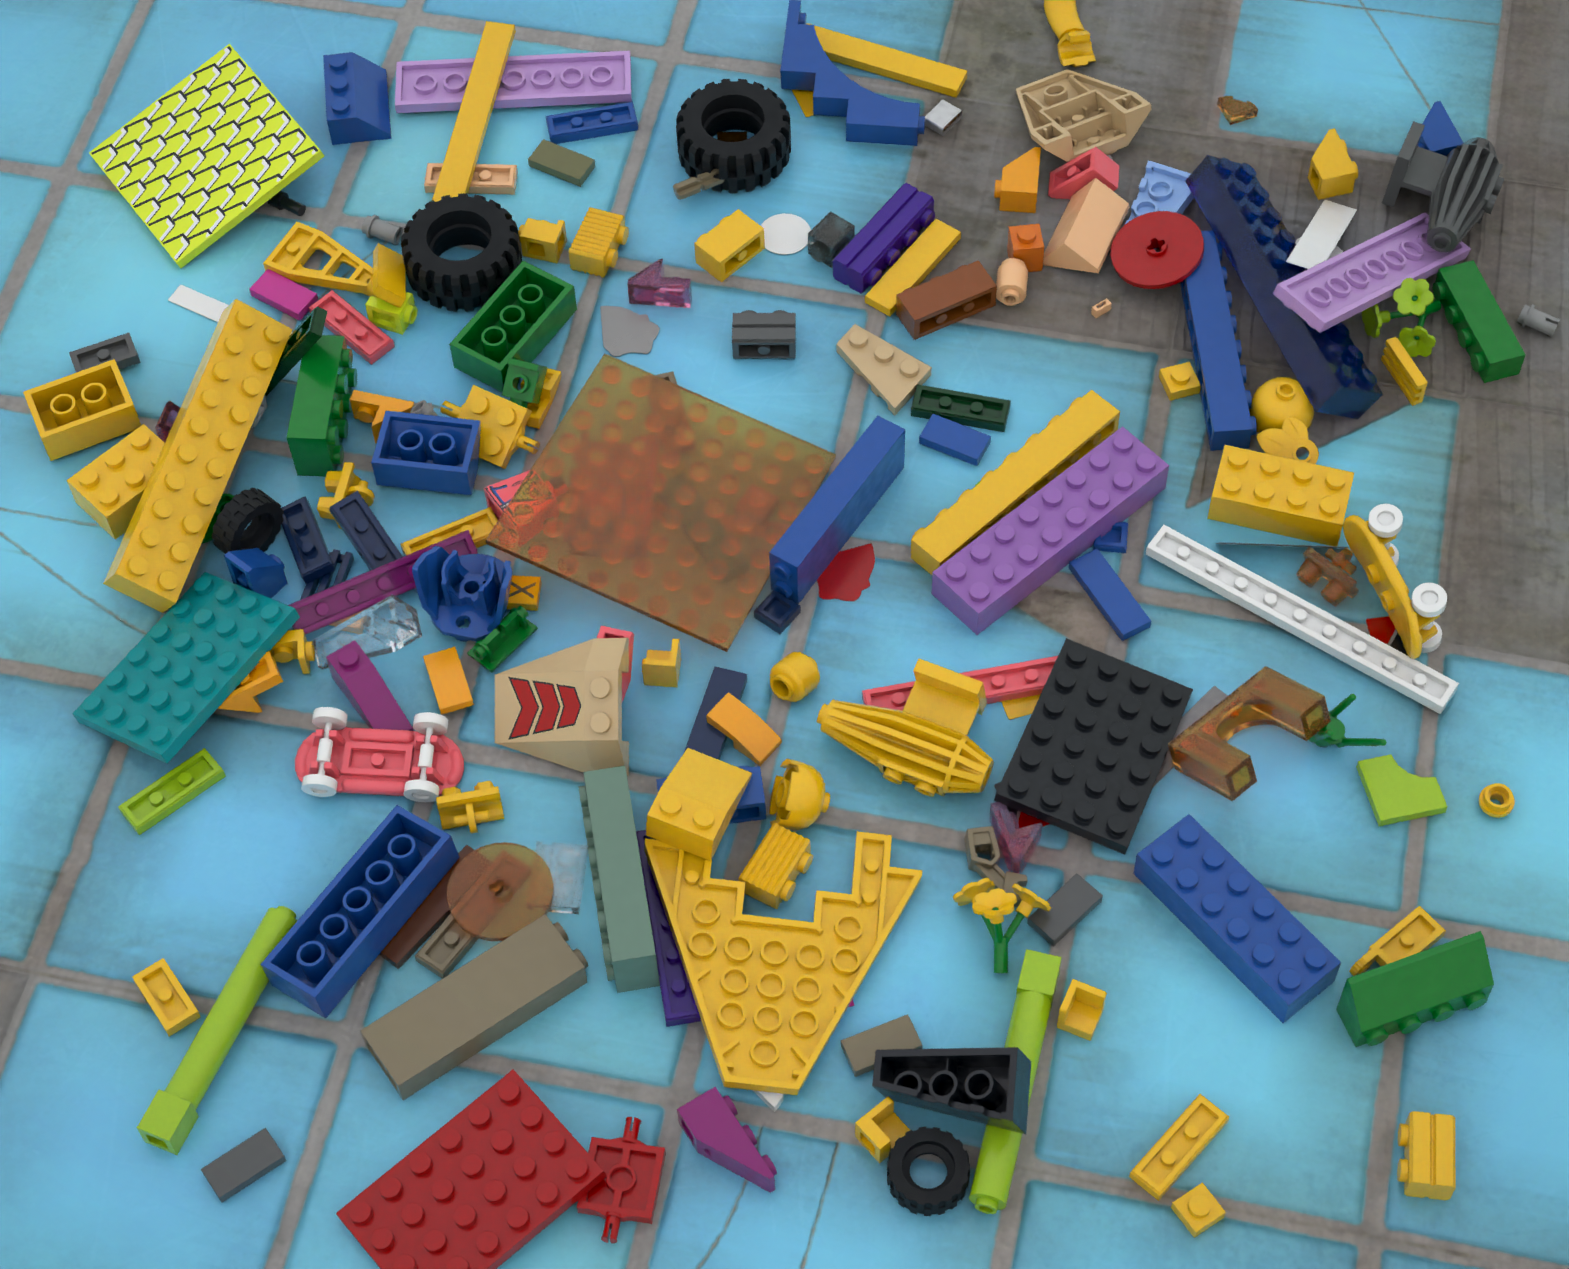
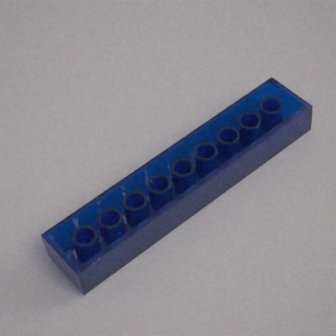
(1258, 247)

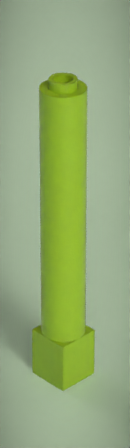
(1027, 1032)
(174, 1110)

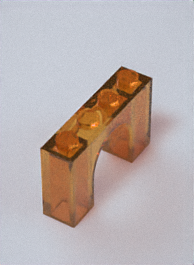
(1262, 700)

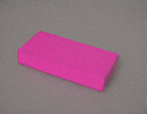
(283, 294)

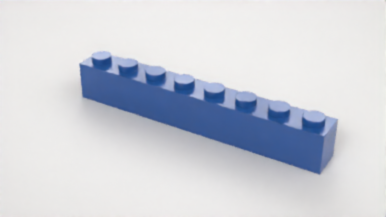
(1217, 352)

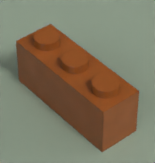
(946, 299)

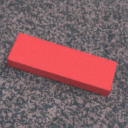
(358, 331)

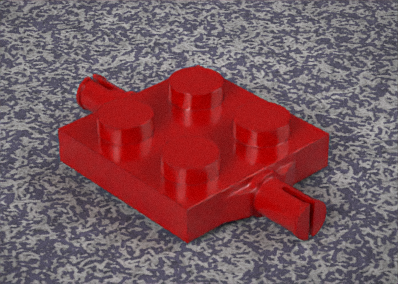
(630, 1183)

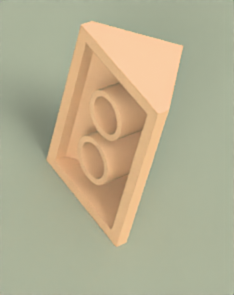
(1086, 229)

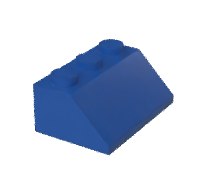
(356, 99)
(427, 452)

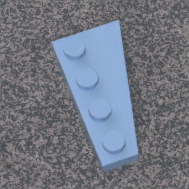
(1161, 190)

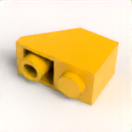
(1331, 168)

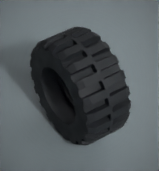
(734, 107)
(456, 223)

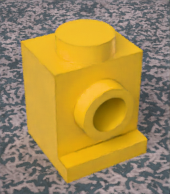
(542, 239)

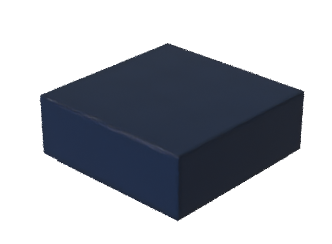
(777, 611)

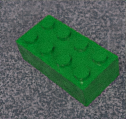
(513, 324)
(321, 407)

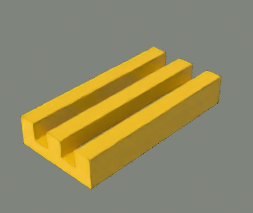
(1404, 371)

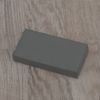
(1068, 908)
(243, 1165)

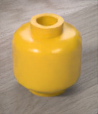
(794, 677)

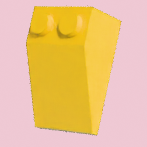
(696, 803)

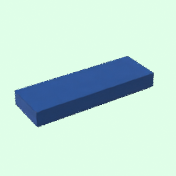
(592, 123)
(1109, 594)

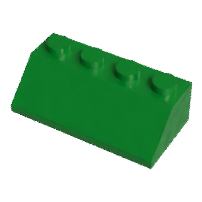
(1416, 990)

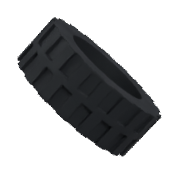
(248, 507)
(928, 1200)

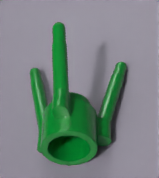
(1334, 731)

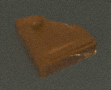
(1236, 110)

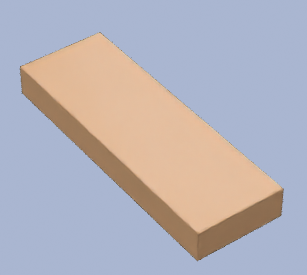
(485, 180)

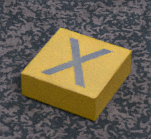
(524, 592)

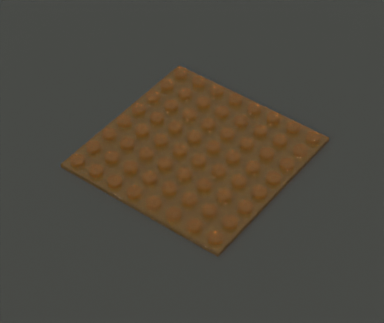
(661, 501)

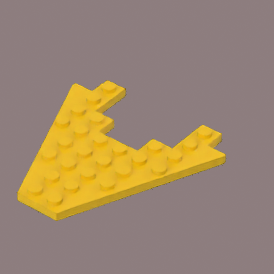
(776, 984)

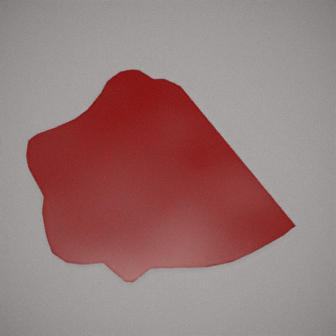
(847, 574)

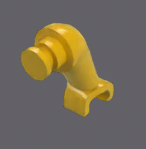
(1074, 41)

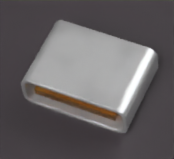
(943, 117)

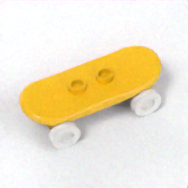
(1379, 559)

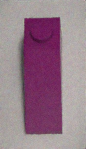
(366, 689)

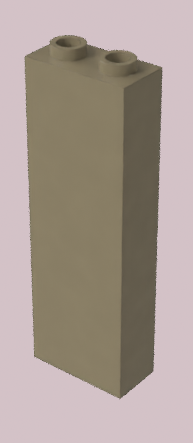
(475, 1006)

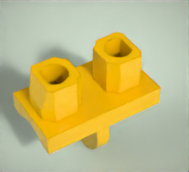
(343, 484)
(470, 807)

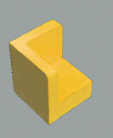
(662, 667)
(1081, 1009)
(880, 1129)

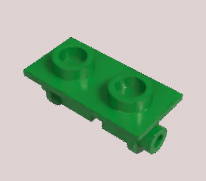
(504, 640)

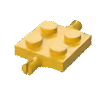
(501, 425)

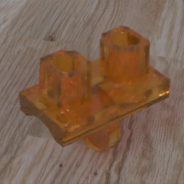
(1340, 583)

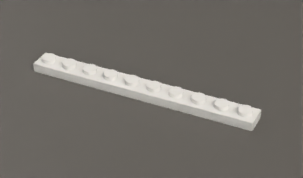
(1302, 619)

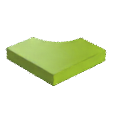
(1398, 794)

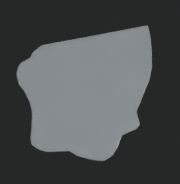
(626, 331)

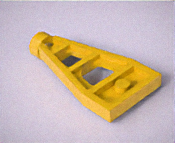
(299, 246)

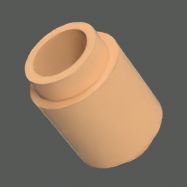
(1011, 281)

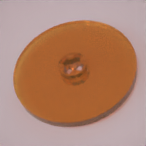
(477, 879)

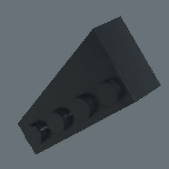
(959, 1082)

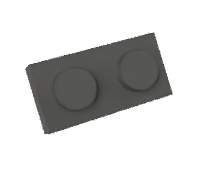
(118, 348)

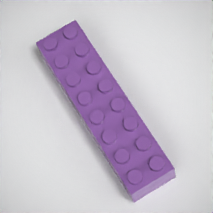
(1049, 530)

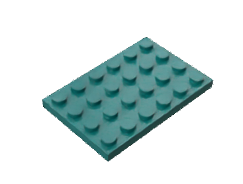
(186, 666)

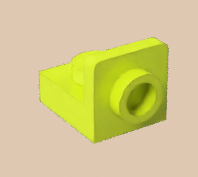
(389, 316)

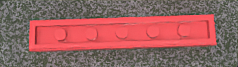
(999, 682)

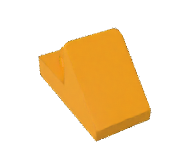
(372, 407)
(261, 678)

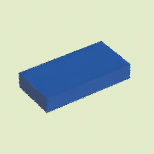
(954, 439)

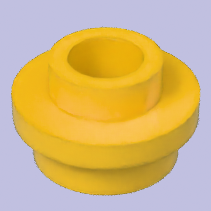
(1498, 792)

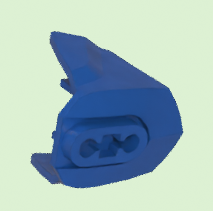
(462, 589)

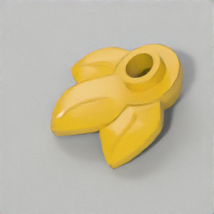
(1288, 440)

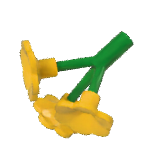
(992, 906)

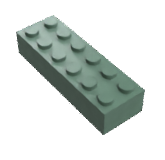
(618, 880)

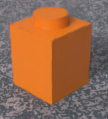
(1026, 244)

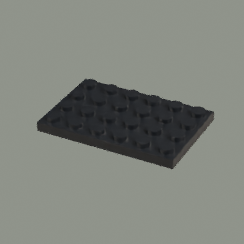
(1094, 746)

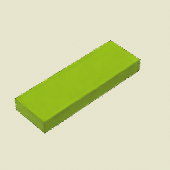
(171, 791)

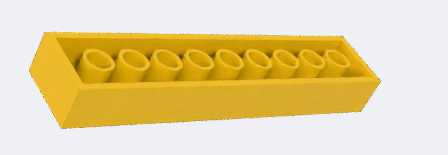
(198, 457)

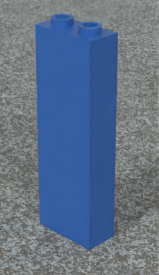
(837, 509)

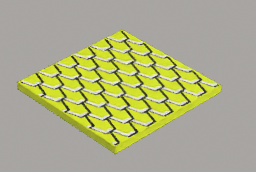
(206, 155)

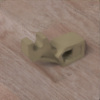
(984, 840)

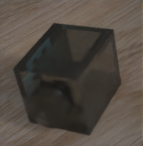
(829, 238)

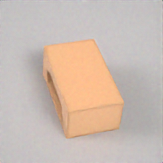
(1101, 308)

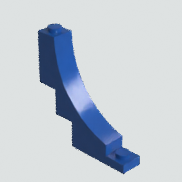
(867, 114)

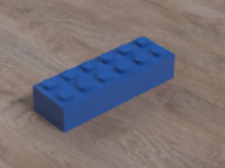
(360, 911)
(1236, 918)

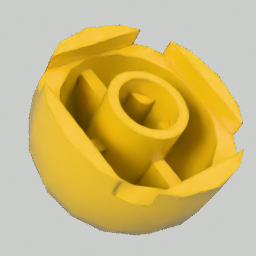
(1280, 399)
(798, 796)

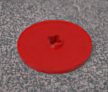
(1145, 268)

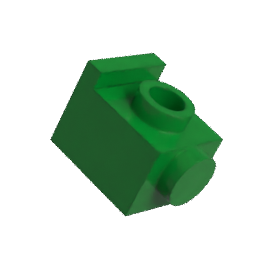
(533, 377)

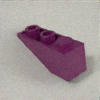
(718, 1136)

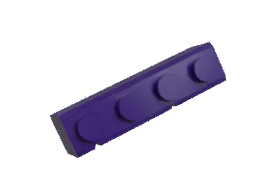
(884, 238)

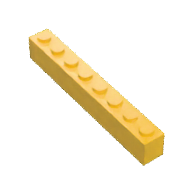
(1016, 479)

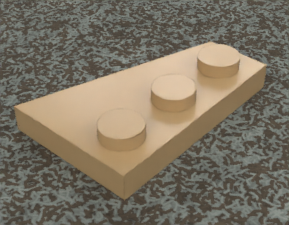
(885, 367)

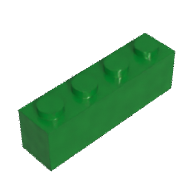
(1478, 321)

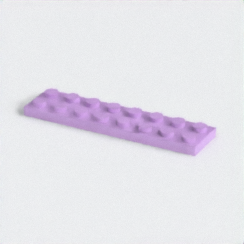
(525, 81)
(1365, 274)

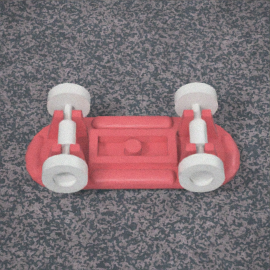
(378, 760)

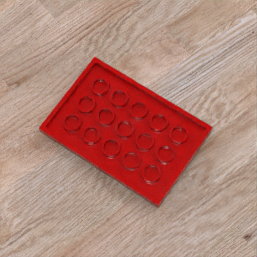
(474, 1186)

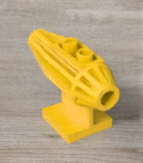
(924, 741)

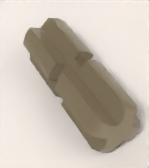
(695, 185)

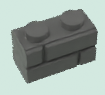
(764, 335)

